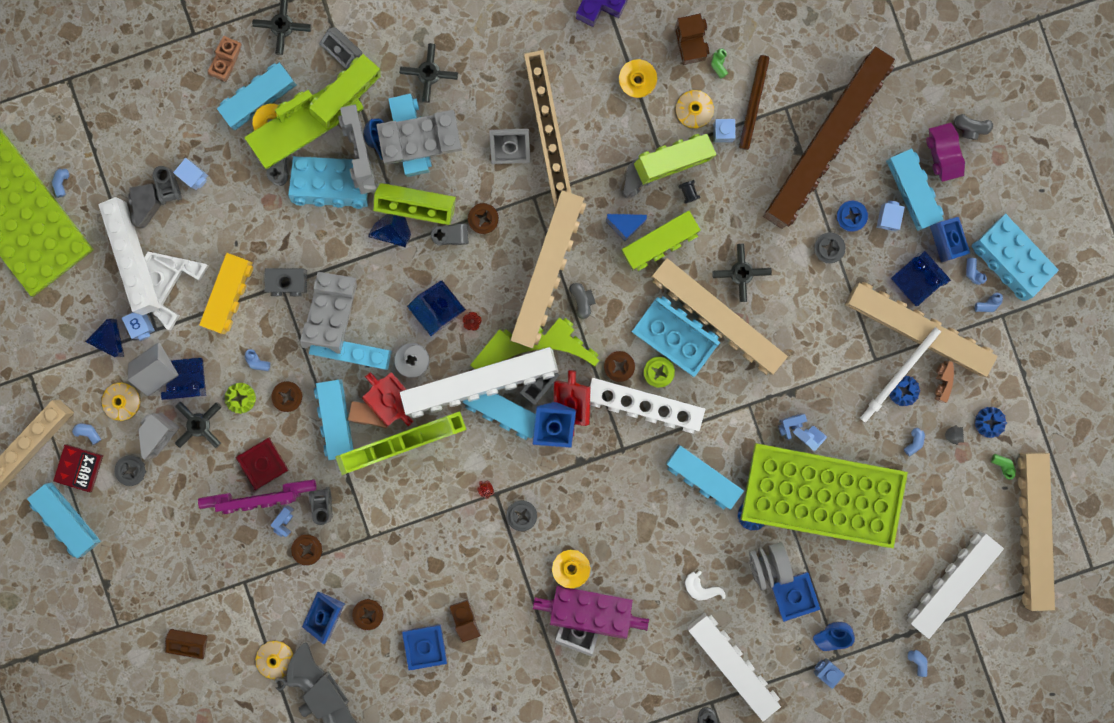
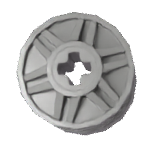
(771, 566)

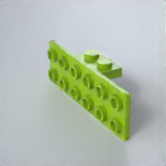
(289, 130)

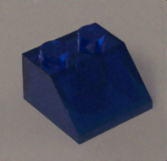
(436, 308)

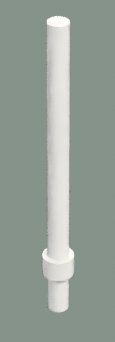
(875, 404)

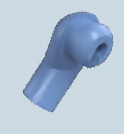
(57, 182)
(973, 274)
(990, 305)

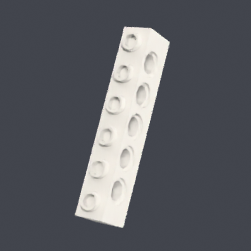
(694, 413)

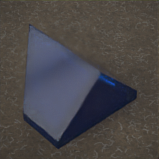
(392, 230)
(107, 338)

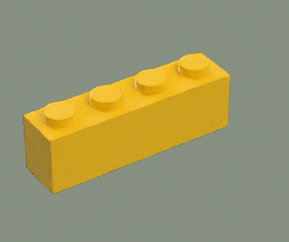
(226, 293)

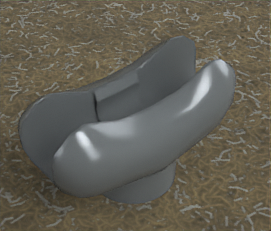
(972, 128)
(583, 299)

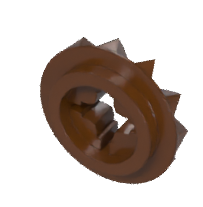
(474, 221)
(629, 366)
(278, 399)
(297, 549)
(366, 623)

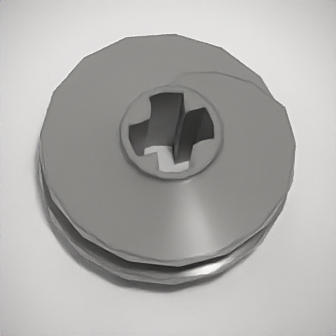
(402, 358)

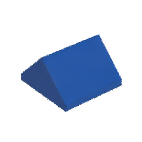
(625, 224)
(949, 239)
(554, 425)
(323, 617)

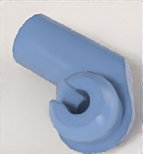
(254, 361)
(86, 430)
(918, 442)
(921, 662)

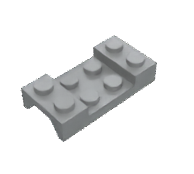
(419, 137)
(361, 171)
(329, 311)

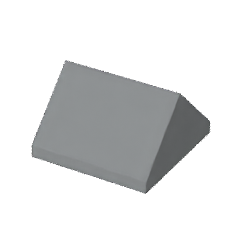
(510, 146)
(151, 370)
(576, 640)

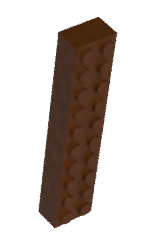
(830, 135)

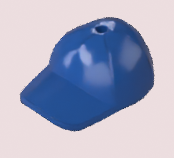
(371, 135)
(835, 636)

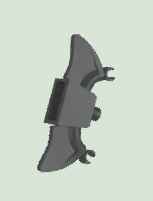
(321, 692)

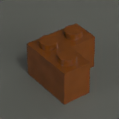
(690, 39)

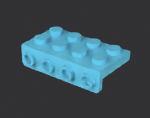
(324, 183)
(1014, 258)
(676, 336)

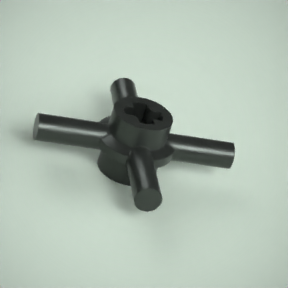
(286, 30)
(424, 67)
(746, 267)
(191, 424)

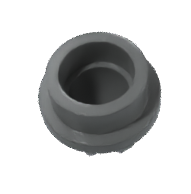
(955, 435)

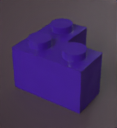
(590, 10)

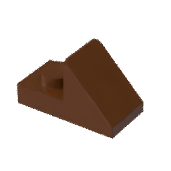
(465, 621)

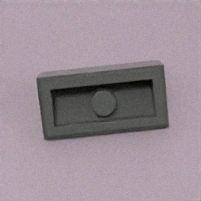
(340, 47)

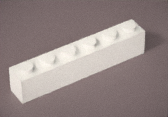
(129, 256)
(954, 584)
(730, 662)

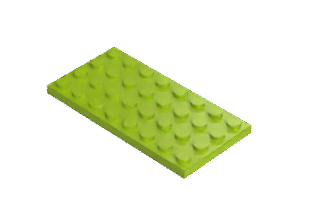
(35, 231)
(824, 495)

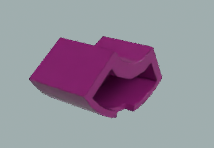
(946, 152)

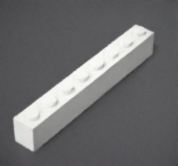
(479, 382)

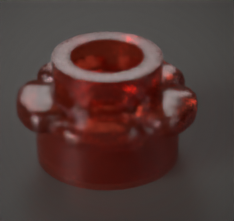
(472, 316)
(485, 489)

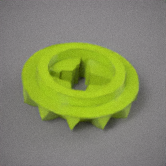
(668, 370)
(247, 403)

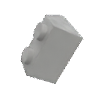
(155, 434)

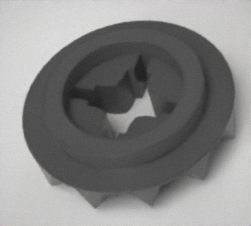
(837, 243)
(122, 467)
(512, 516)

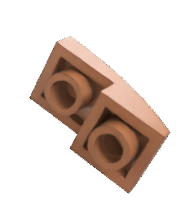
(225, 58)
(946, 375)
(362, 414)

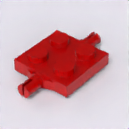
(574, 396)
(386, 400)

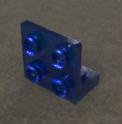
(920, 278)
(189, 382)

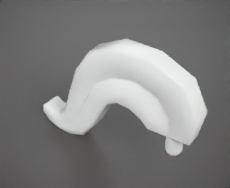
(696, 591)

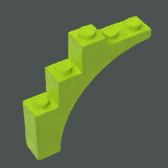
(557, 338)
(400, 443)

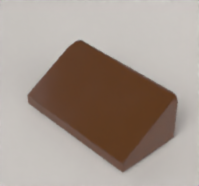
(185, 644)

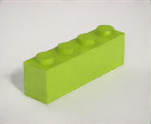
(345, 90)
(675, 158)
(414, 203)
(661, 240)

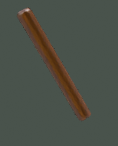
(754, 102)

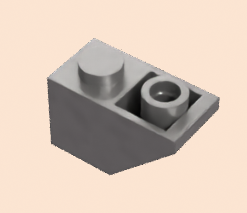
(632, 181)
(144, 204)

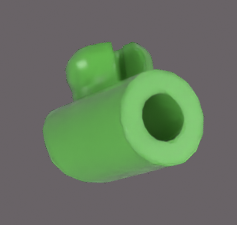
(717, 62)
(1006, 465)

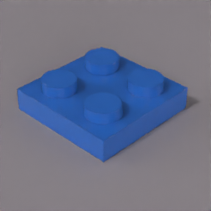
(795, 597)
(424, 647)

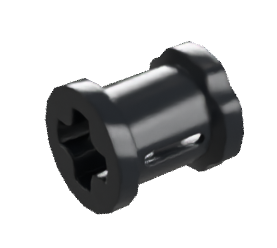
(689, 191)

